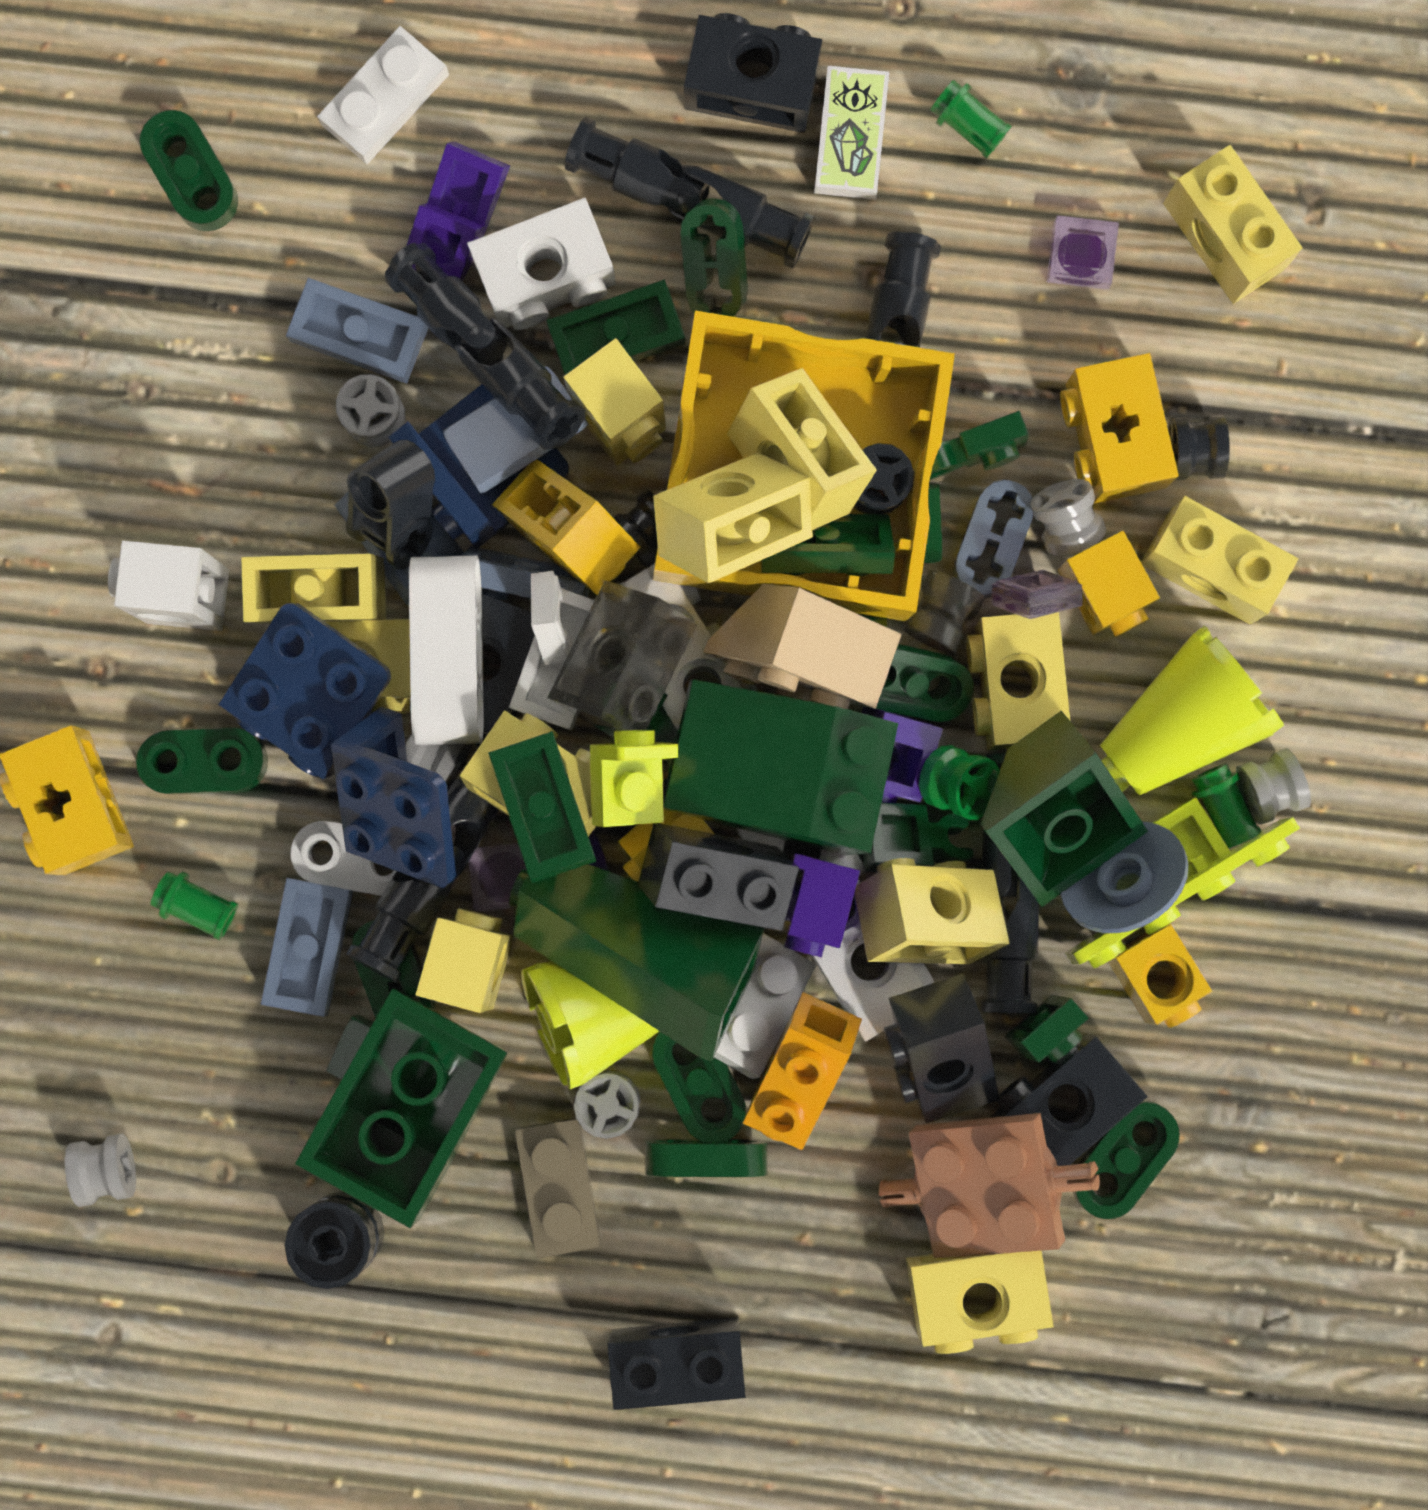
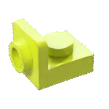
(628, 779)

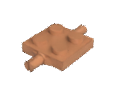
(988, 1186)

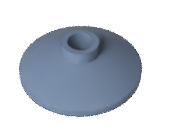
(1131, 885)

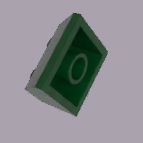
(1057, 810)

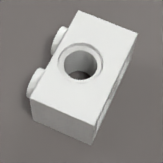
(562, 235)
(169, 585)

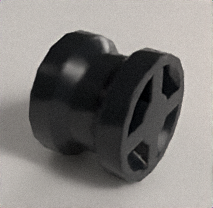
(1200, 446)
(892, 476)
(641, 526)

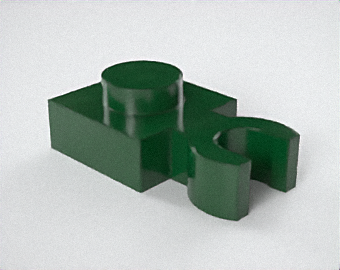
(990, 444)
(906, 833)

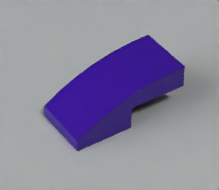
(459, 206)

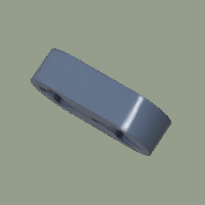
(978, 534)

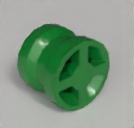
(958, 781)

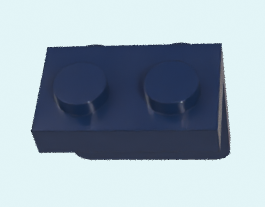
(460, 504)
(305, 688)
(390, 806)

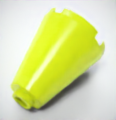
(1188, 718)
(578, 1024)

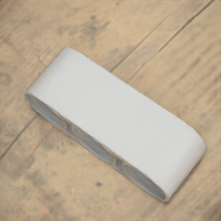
(446, 650)

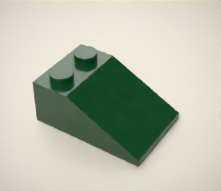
(780, 767)
(402, 1109)

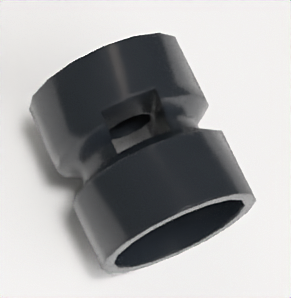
(333, 1240)

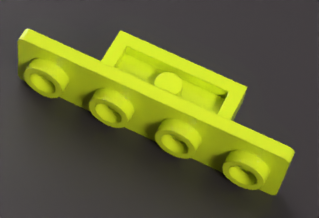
(1208, 871)

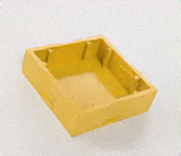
(876, 391)

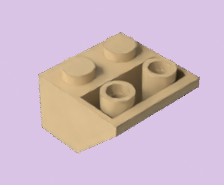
(805, 648)

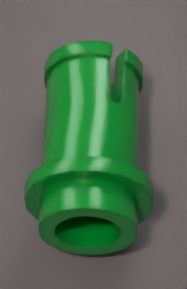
(970, 118)
(1226, 804)
(193, 904)

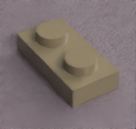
(558, 1188)

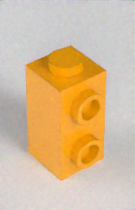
(802, 1071)

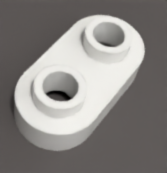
(343, 869)

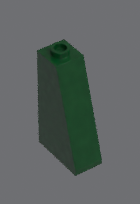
(656, 962)

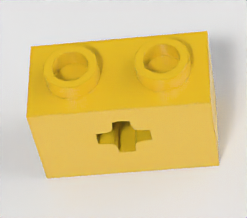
(1130, 396)
(566, 525)
(91, 820)

